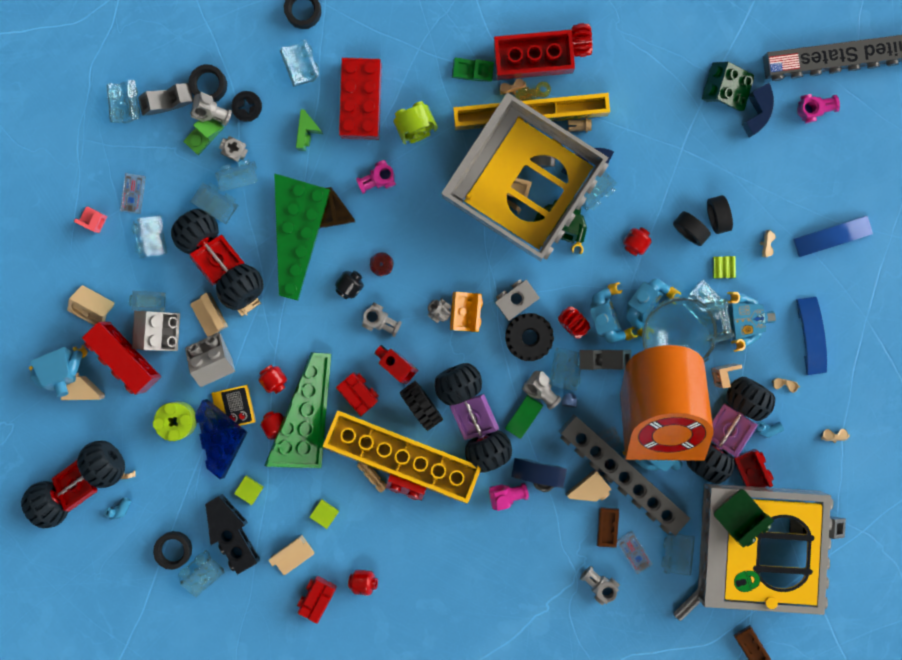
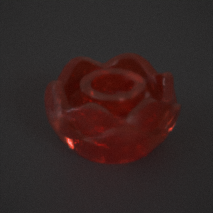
(387, 264)

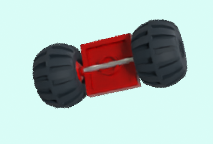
(235, 281)
(96, 466)

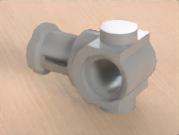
(206, 109)
(233, 149)
(381, 322)
(538, 387)
(599, 585)

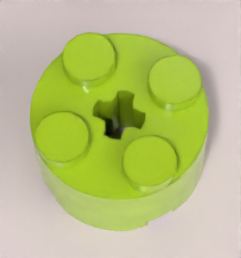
(414, 123)
(164, 421)

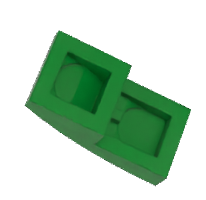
(472, 69)
(524, 416)

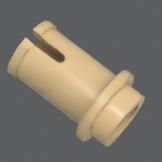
(581, 125)
(244, 311)

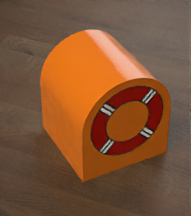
(666, 405)

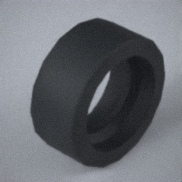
(304, 24)
(198, 71)
(720, 214)
(691, 228)
(162, 561)

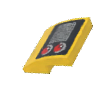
(235, 404)

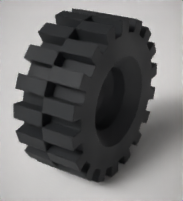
(544, 337)
(421, 405)

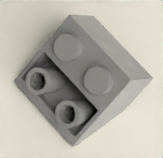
(156, 331)
(209, 360)

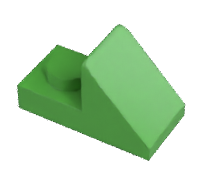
(306, 126)
(203, 135)

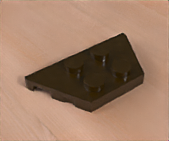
(335, 212)

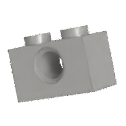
(527, 294)

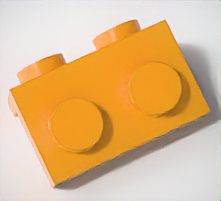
(466, 311)

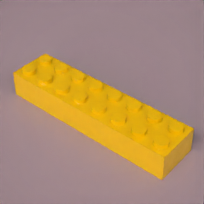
(401, 457)

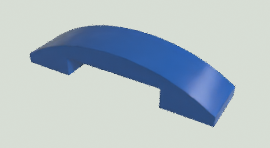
(833, 236)
(813, 335)

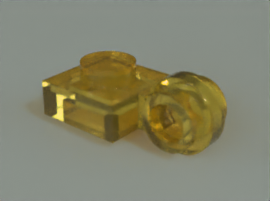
(530, 94)

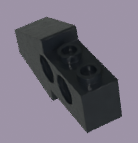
(223, 517)

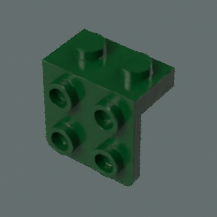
(728, 85)
(743, 518)

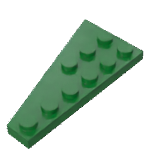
(298, 221)
(303, 426)

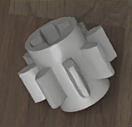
(439, 310)

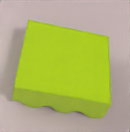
(724, 267)
(249, 490)
(324, 514)

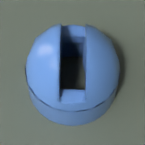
(569, 400)

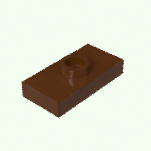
(608, 527)
(751, 644)

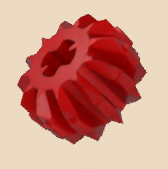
(582, 40)
(574, 322)

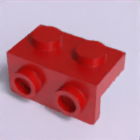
(753, 470)
(405, 487)

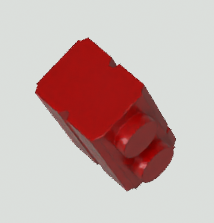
(357, 393)
(317, 599)

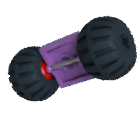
(474, 417)
(733, 428)

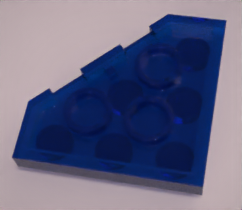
(219, 438)

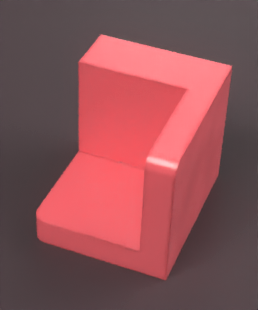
(91, 219)

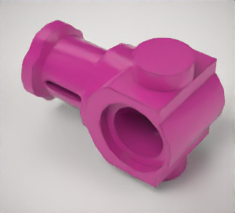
(818, 105)
(374, 178)
(503, 496)

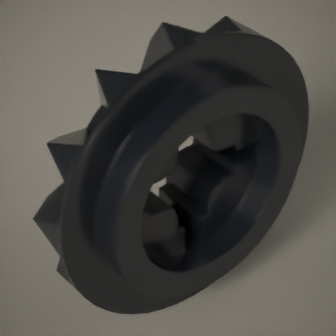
(239, 102)

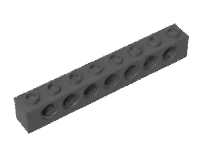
(677, 518)

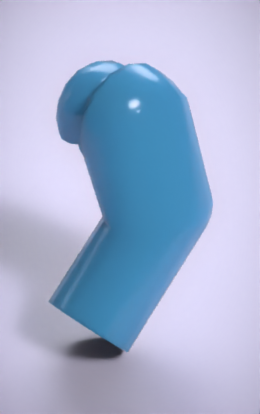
(769, 431)
(118, 511)

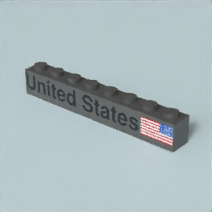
(833, 57)

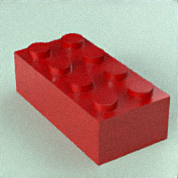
(534, 54)
(360, 98)
(118, 354)

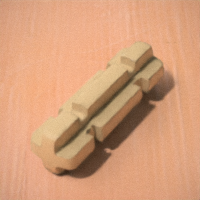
(372, 476)

